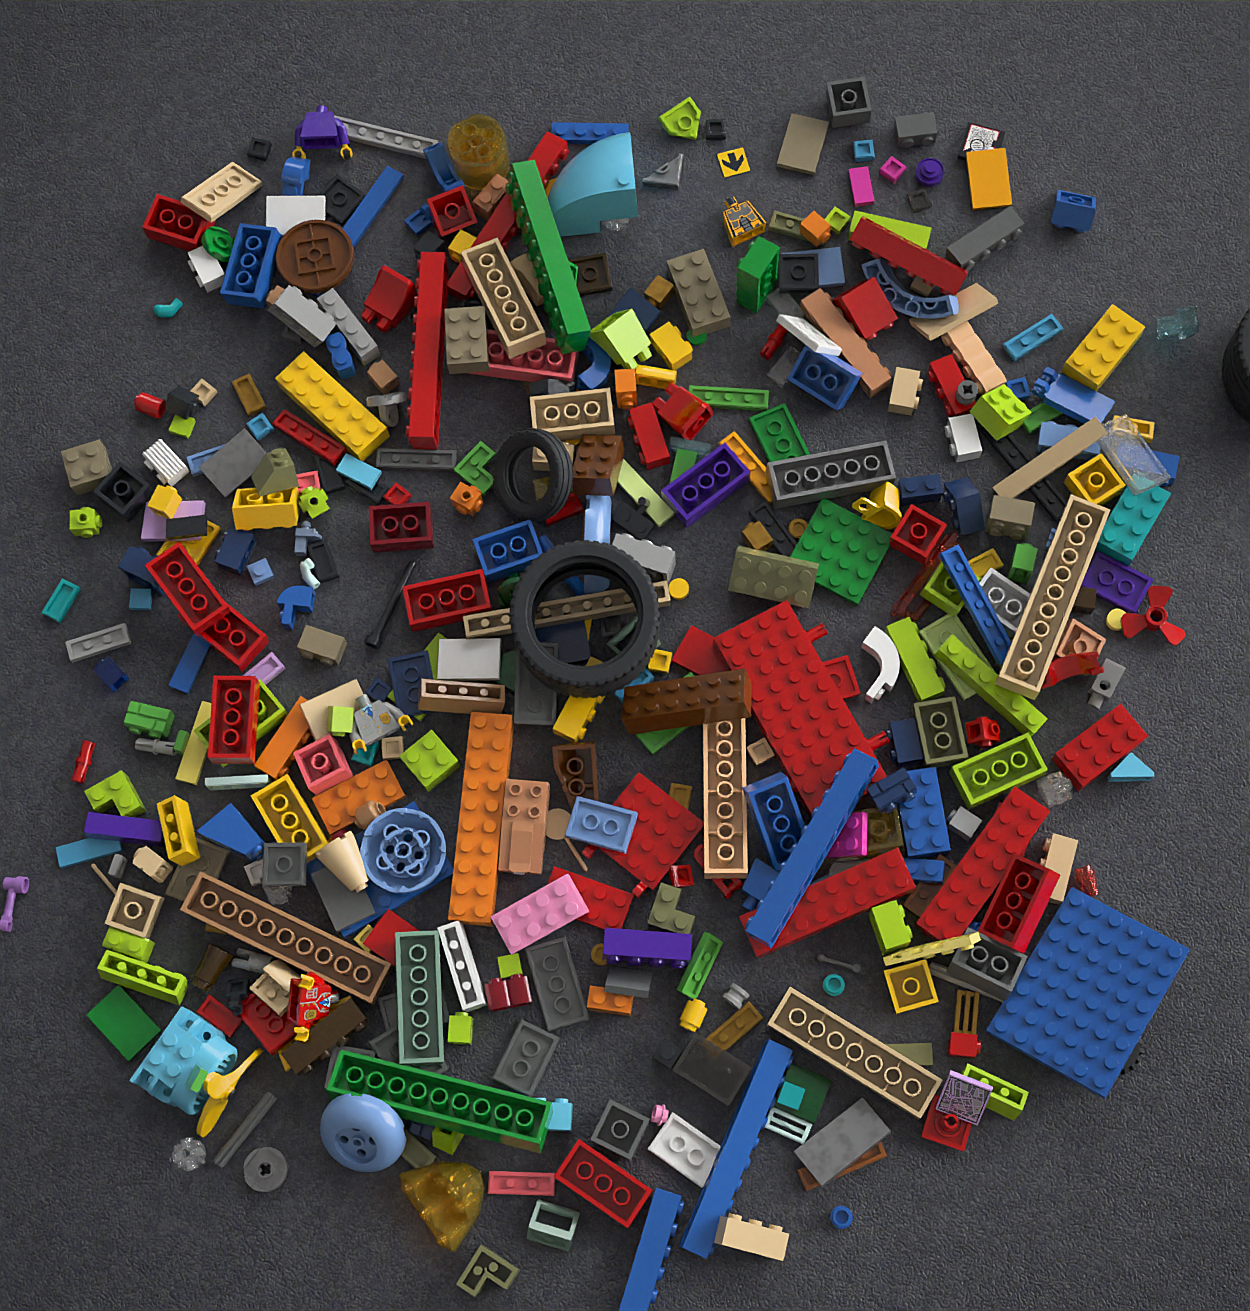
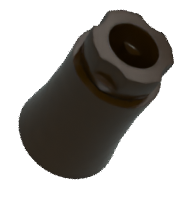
(211, 966)

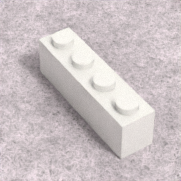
(462, 966)

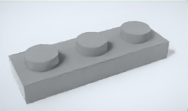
(98, 642)

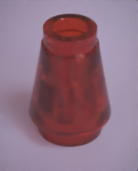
(1087, 880)

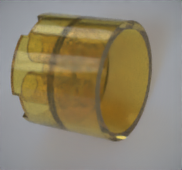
(478, 150)

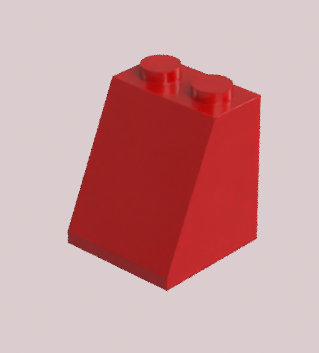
(866, 308)

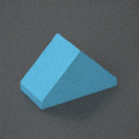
(1131, 770)

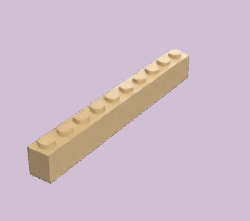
(561, 611)

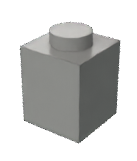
(963, 823)

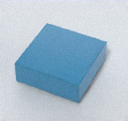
(863, 150)
(260, 426)
(140, 599)

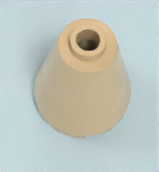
(345, 862)

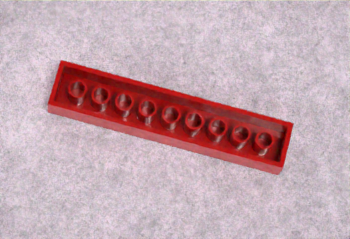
(428, 351)

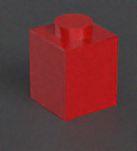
(963, 1045)

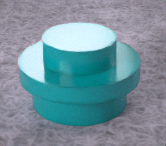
(833, 985)

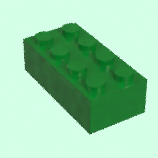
(757, 274)

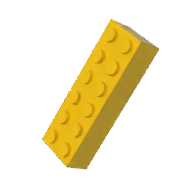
(332, 407)

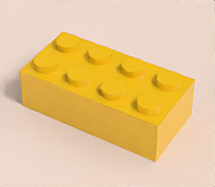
(1103, 348)
(289, 816)

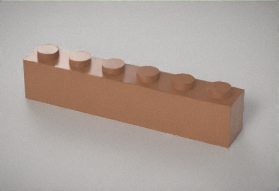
(831, 323)

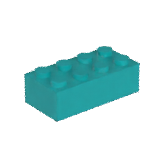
(1131, 523)

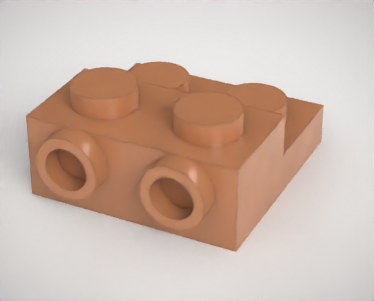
(1078, 639)

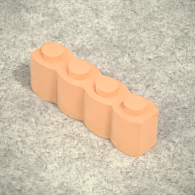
(974, 357)

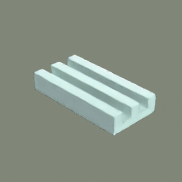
(804, 1132)

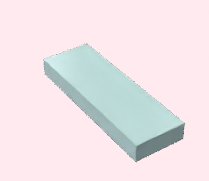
(237, 782)

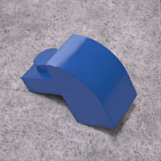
(294, 174)
(292, 600)

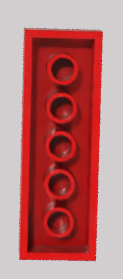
(908, 255)

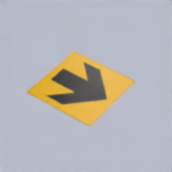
(733, 162)

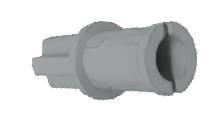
(155, 746)

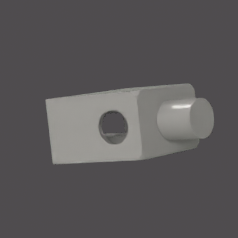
(1109, 678)

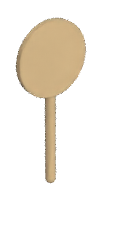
(556, 828)

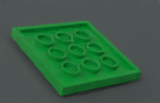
(844, 548)

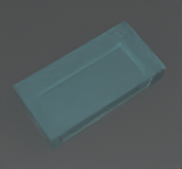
(699, 447)

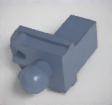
(303, 536)

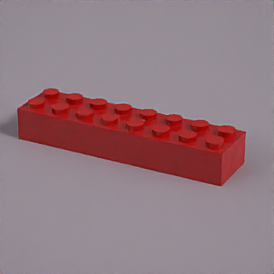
(982, 867)
(841, 899)

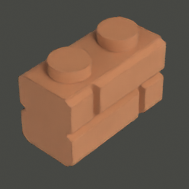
(490, 197)

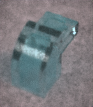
(1181, 325)

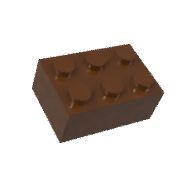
(597, 465)

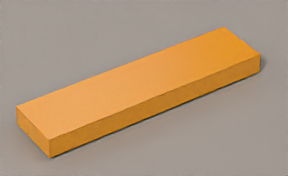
(754, 465)

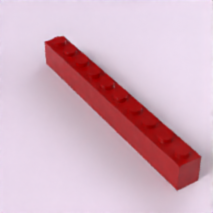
(503, 220)

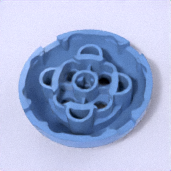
(390, 830)
(349, 1125)

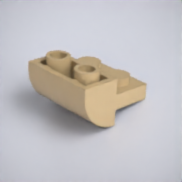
(274, 985)

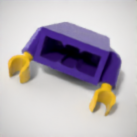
(321, 131)

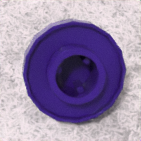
(929, 172)

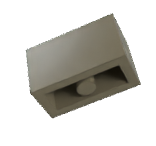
(321, 645)

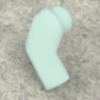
(307, 575)

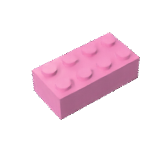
(539, 914)

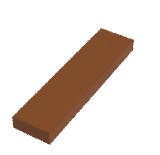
(871, 1156)

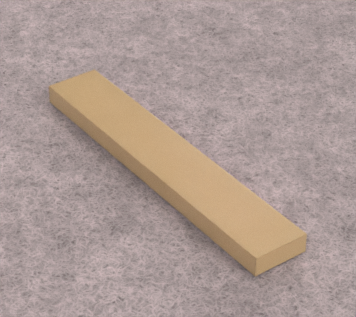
(1051, 459)

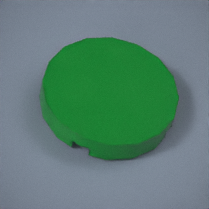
(218, 243)

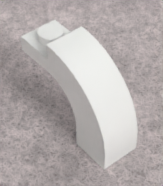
(886, 654)

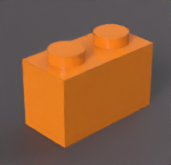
(626, 388)
(609, 1002)

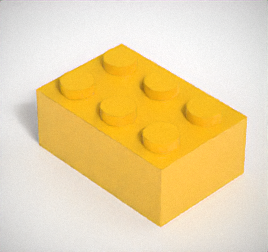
(266, 511)

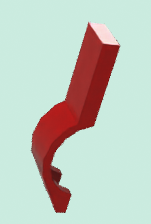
(1072, 665)

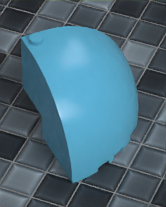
(595, 187)

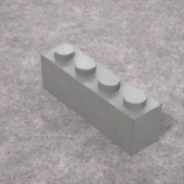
(349, 326)

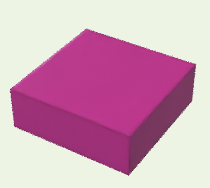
(892, 169)

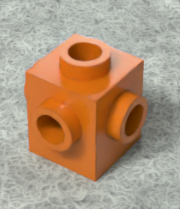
(467, 499)

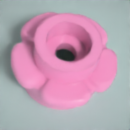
(659, 1114)

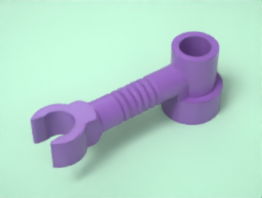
(13, 885)

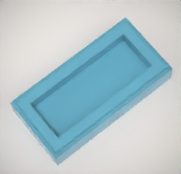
(358, 471)

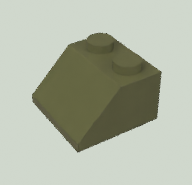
(274, 473)

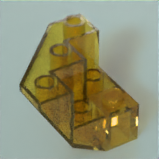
(446, 1199)

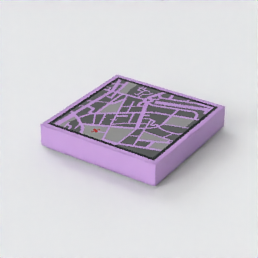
(964, 1097)

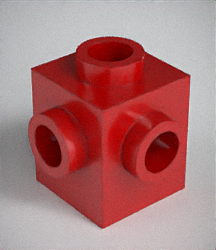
(983, 732)

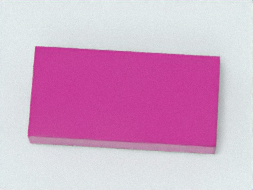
(861, 186)

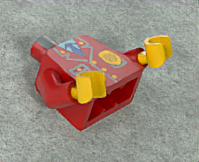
(309, 1002)

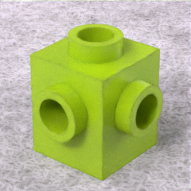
(320, 505)
(85, 522)

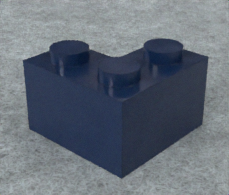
(965, 504)

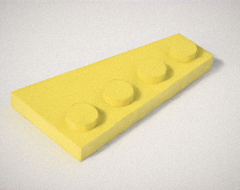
(930, 949)

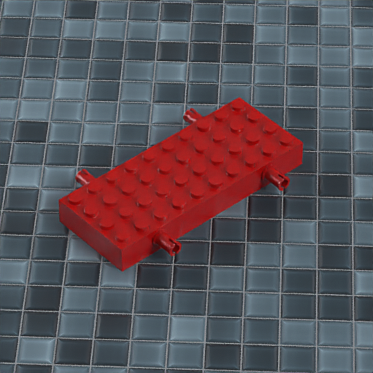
(796, 701)

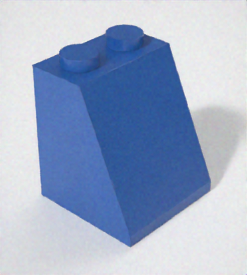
(234, 833)

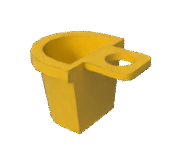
(881, 507)

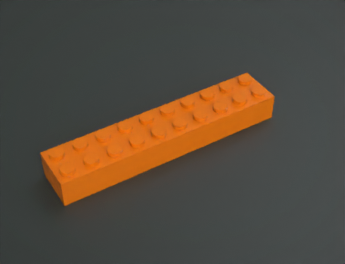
(481, 819)

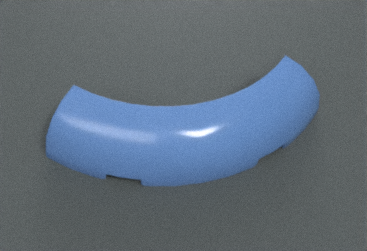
(904, 300)
(598, 529)

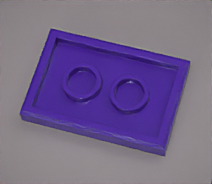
(1116, 582)

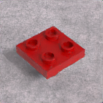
(945, 1128)

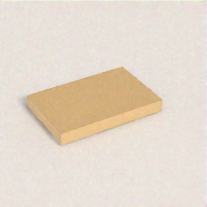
(316, 709)

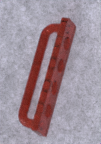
(901, 605)

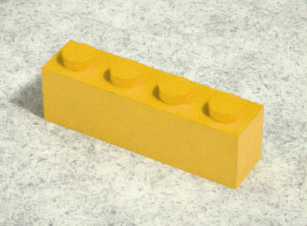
(577, 713)

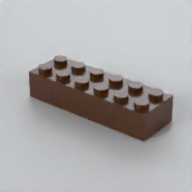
(687, 701)

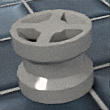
(735, 996)

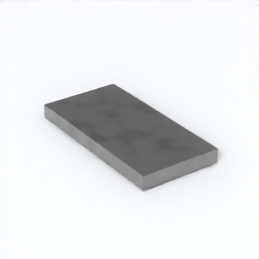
(842, 1142)

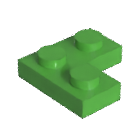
(472, 468)

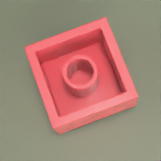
(323, 764)

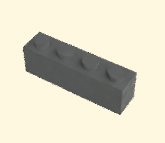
(985, 239)

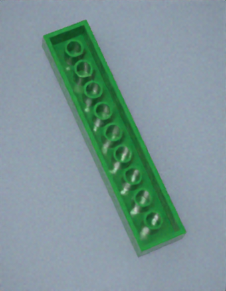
(548, 257)
(444, 1101)

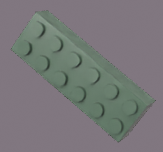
(418, 998)

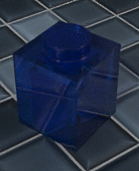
(110, 673)

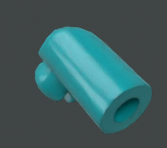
(167, 311)

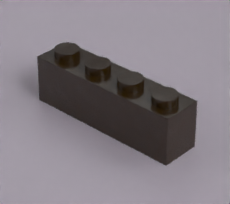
(324, 1037)

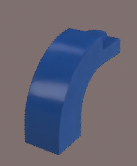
(442, 167)
(598, 373)

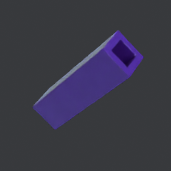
(124, 829)

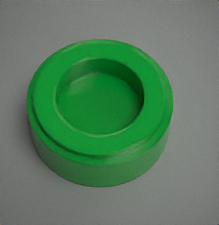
(697, 340)

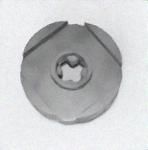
(253, 1170)

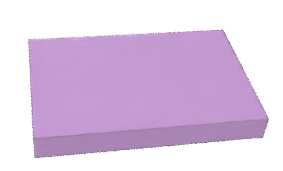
(155, 526)

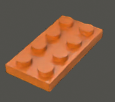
(340, 802)

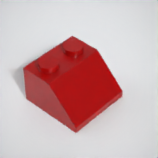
(451, 211)

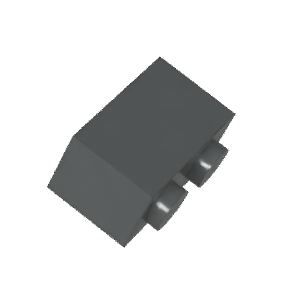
(915, 130)

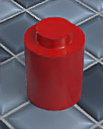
(150, 405)

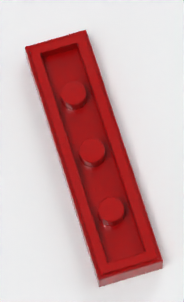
(309, 437)

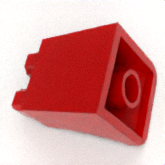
(389, 299)
(683, 411)

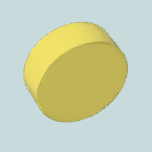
(1113, 619)

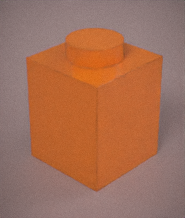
(815, 229)

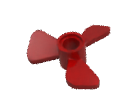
(1157, 598)

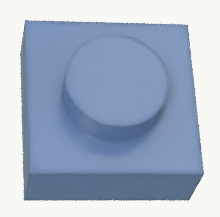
(260, 571)

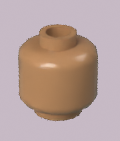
(367, 813)

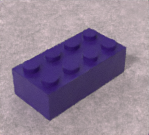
(705, 485)
(646, 947)

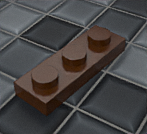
(925, 892)

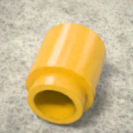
(693, 1015)

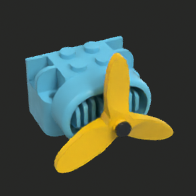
(171, 1060)

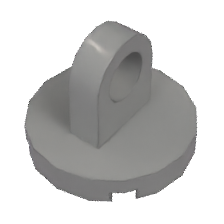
(387, 406)

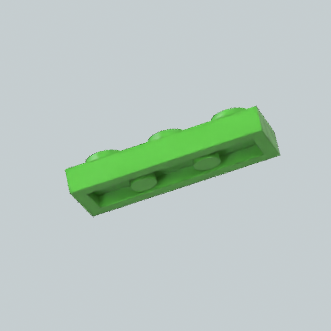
(699, 965)

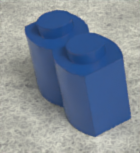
(340, 356)

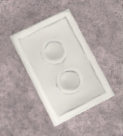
(289, 211)
(809, 335)
(469, 659)
(685, 1149)

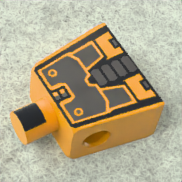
(742, 221)

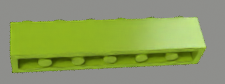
(982, 681)

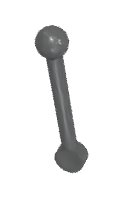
(855, 968)

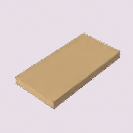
(221, 192)
(971, 303)

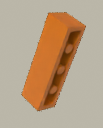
(288, 739)

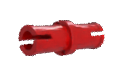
(774, 341)
(83, 762)

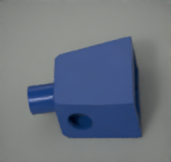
(757, 884)

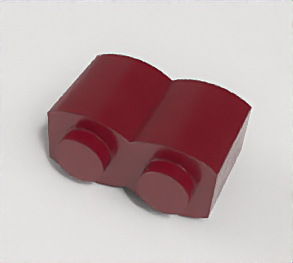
(508, 993)

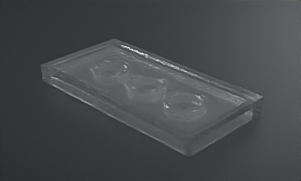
(1132, 456)

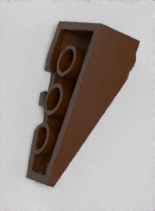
(577, 770)

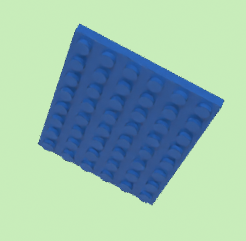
(1088, 992)

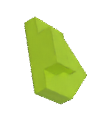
(682, 120)

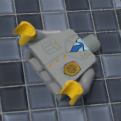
(375, 722)

